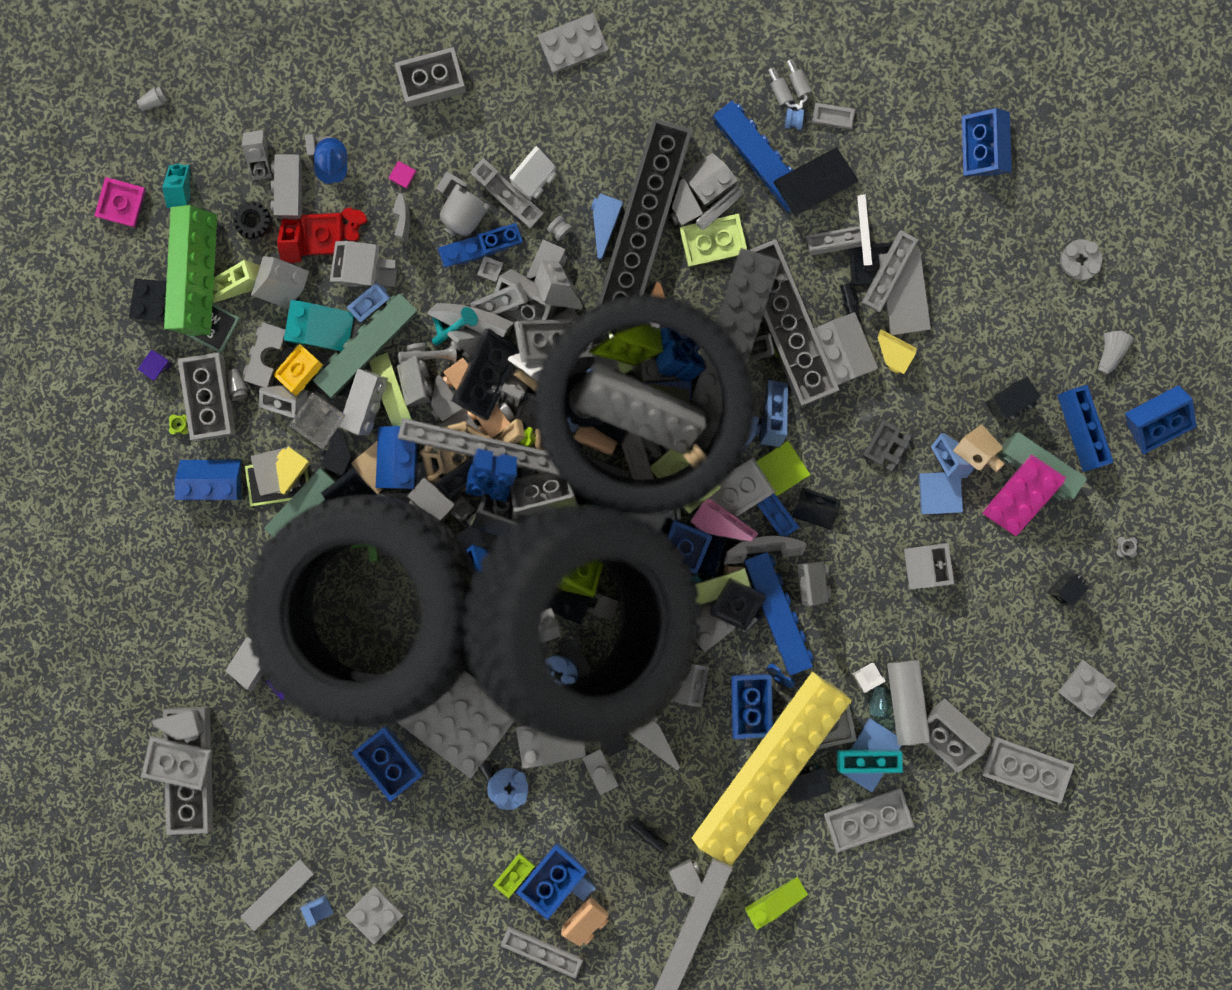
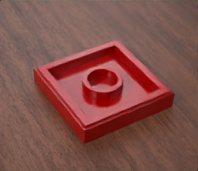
(320, 233)

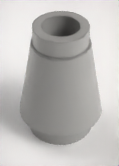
(154, 98)
(236, 387)

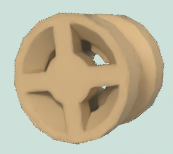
(695, 456)

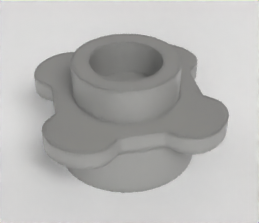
(1132, 544)

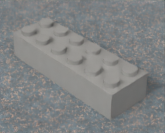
(639, 408)
(187, 808)

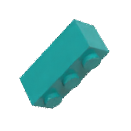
(870, 761)

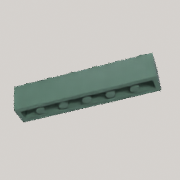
(365, 345)

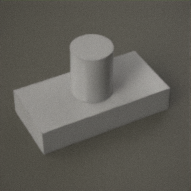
(600, 771)

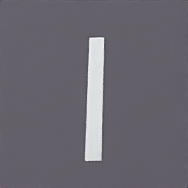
(864, 230)

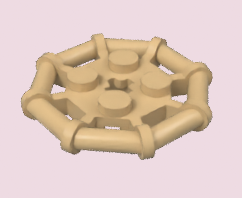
(445, 457)

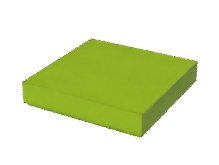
(783, 468)

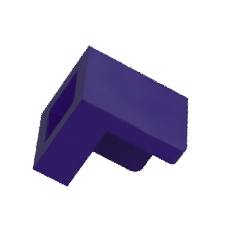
(154, 365)

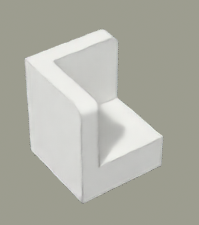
(868, 677)

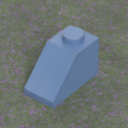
(951, 462)

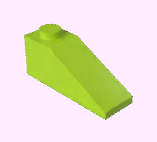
(775, 903)

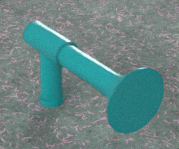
(468, 317)

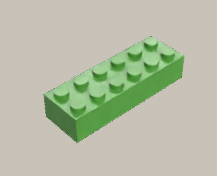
(190, 271)

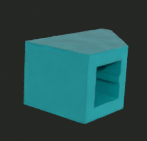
(177, 185)

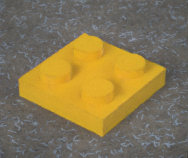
(298, 370)

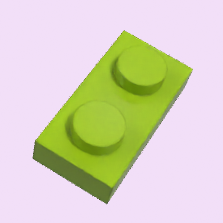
(514, 875)

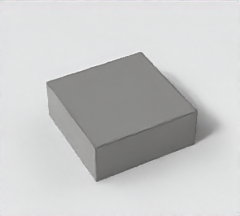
(490, 269)

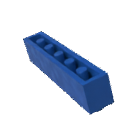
(752, 147)
(778, 614)

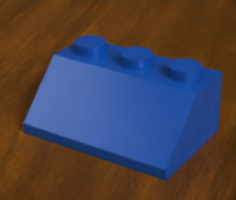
(986, 143)
(1161, 419)
(395, 460)
(208, 480)
(751, 705)
(552, 880)

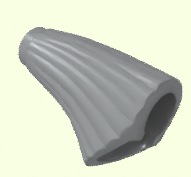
(1116, 346)

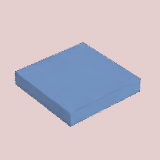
(940, 493)

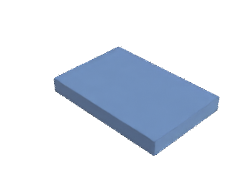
(872, 737)

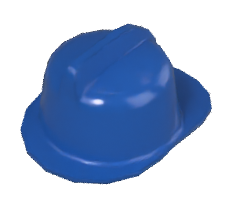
(330, 160)

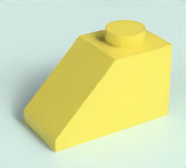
(896, 352)
(290, 468)

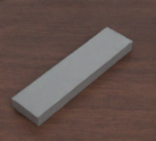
(889, 271)
(277, 894)
(542, 952)

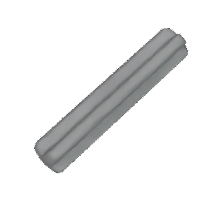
(719, 207)

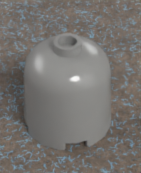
(462, 212)

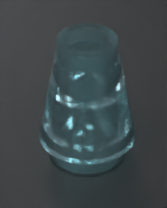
(878, 703)

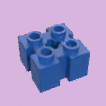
(679, 356)
(491, 475)

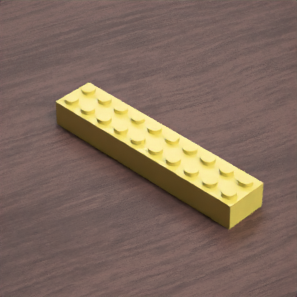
(771, 769)

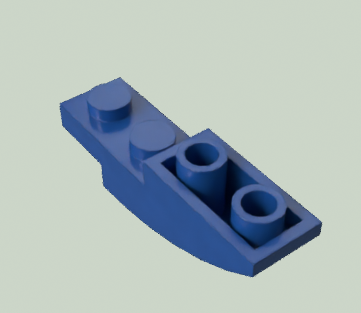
(480, 246)

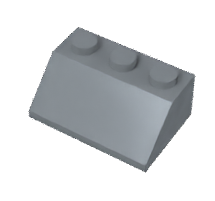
(532, 309)
(846, 348)
(954, 736)

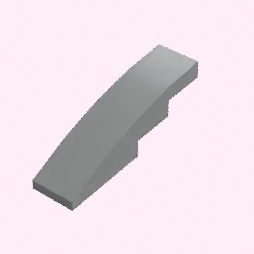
(452, 312)

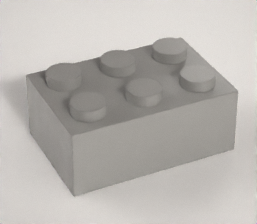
(430, 77)

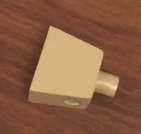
(980, 449)

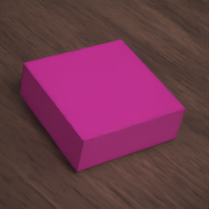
(402, 174)

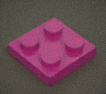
(120, 202)

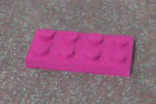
(1024, 495)

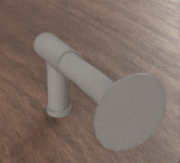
(450, 354)

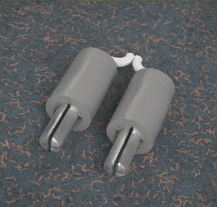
(798, 81)

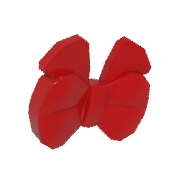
(356, 219)

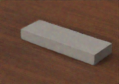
(834, 240)
(502, 299)

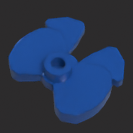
(779, 677)

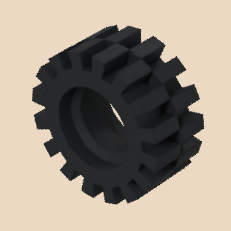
(244, 211)

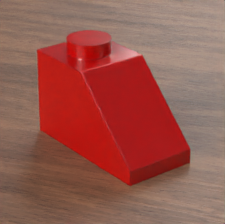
(290, 240)

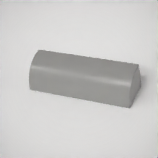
(908, 702)

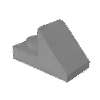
(512, 394)

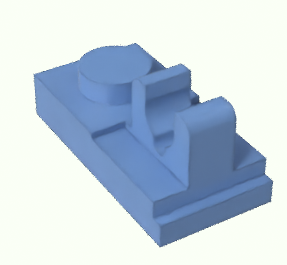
(368, 301)

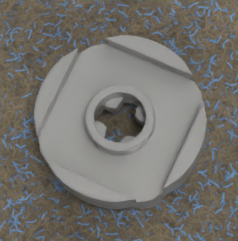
(1075, 269)

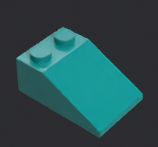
(318, 326)

